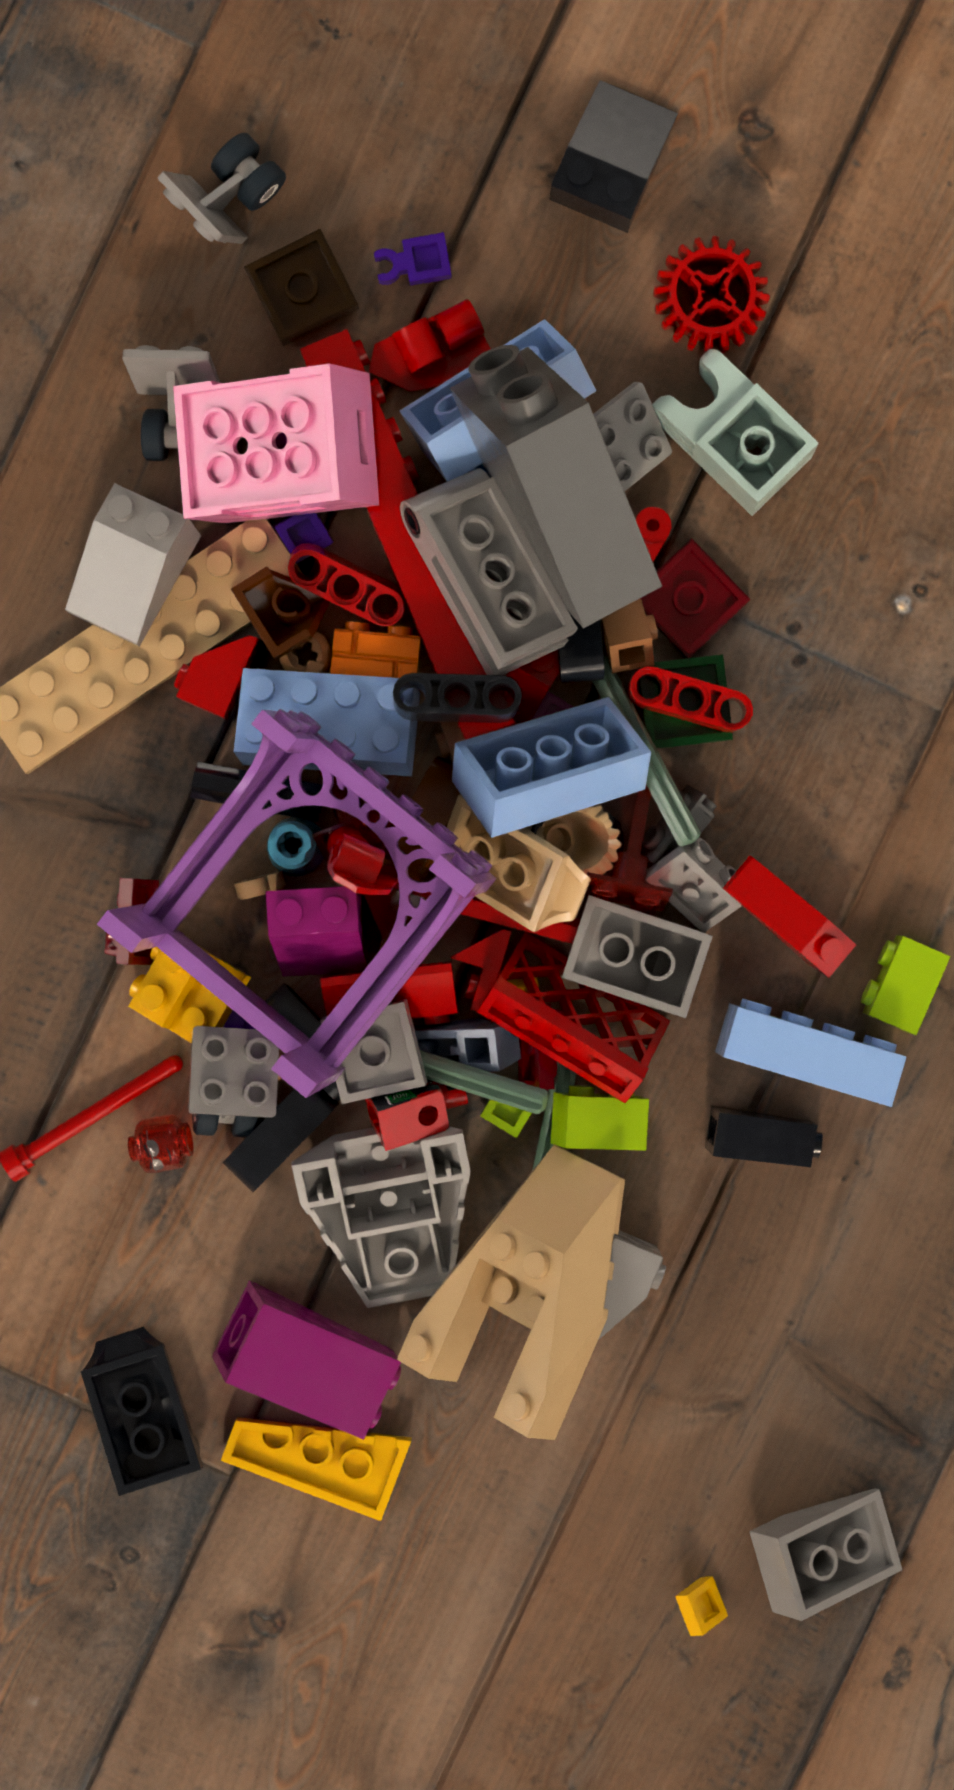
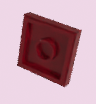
(693, 599)

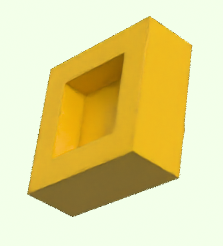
(701, 1606)

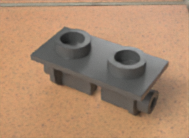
(659, 840)

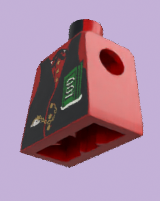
(413, 1113)

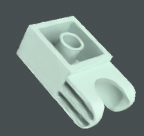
(738, 420)

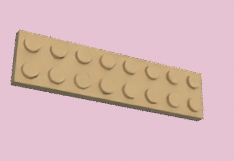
(104, 674)

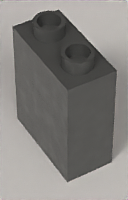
(557, 480)

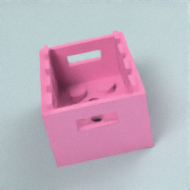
(320, 469)

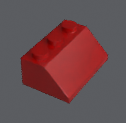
(428, 991)

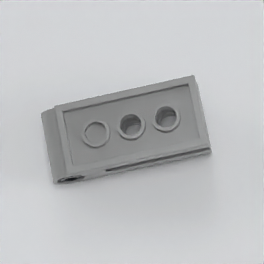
(472, 535)

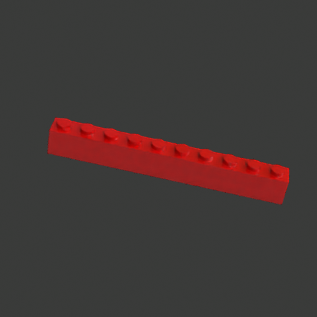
(395, 475)

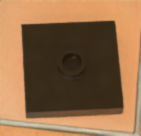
(301, 287)

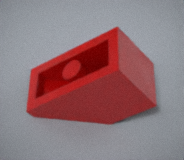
(216, 676)

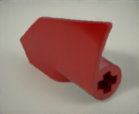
(430, 349)
(358, 863)

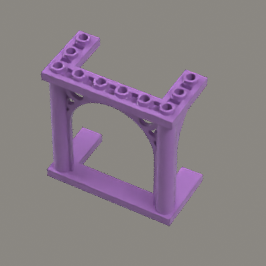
(286, 748)

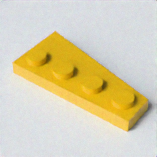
(321, 1461)

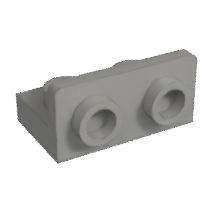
(696, 883)

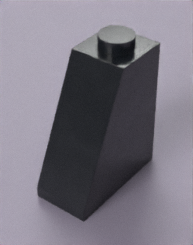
(762, 1137)

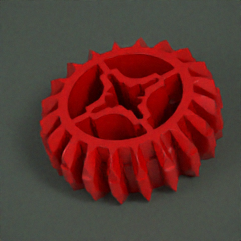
(699, 283)

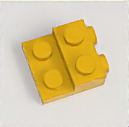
(176, 998)

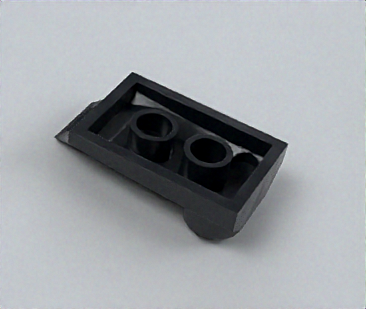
(139, 1411)

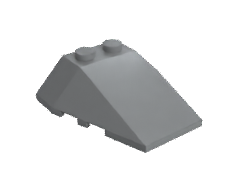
(389, 1211)

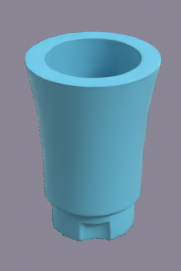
(308, 855)

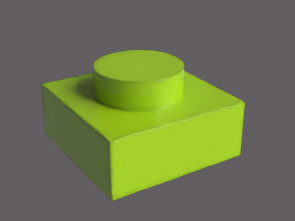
(505, 1117)

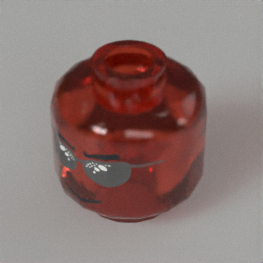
(161, 1143)

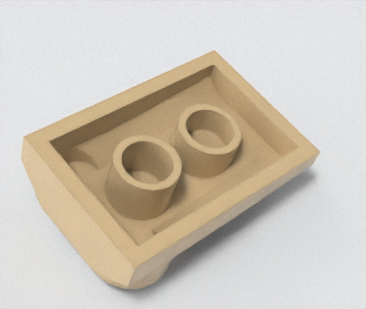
(534, 878)

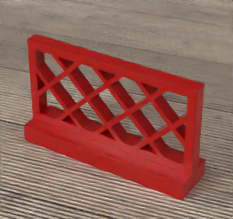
(564, 1036)

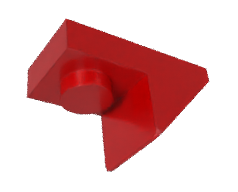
(535, 681)
(489, 956)

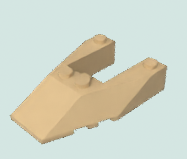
(546, 1269)

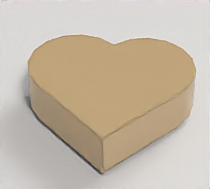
(259, 885)

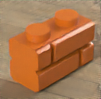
(375, 653)

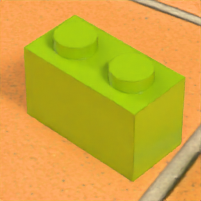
(904, 983)
(598, 1120)

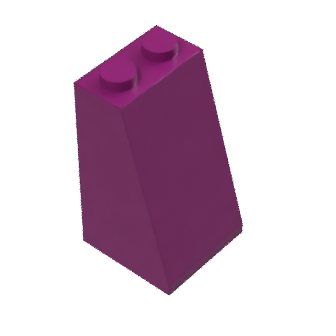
(317, 930)
(305, 1361)

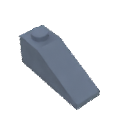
(470, 1042)

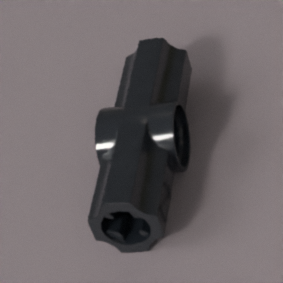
(217, 782)

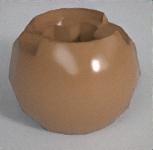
(320, 646)

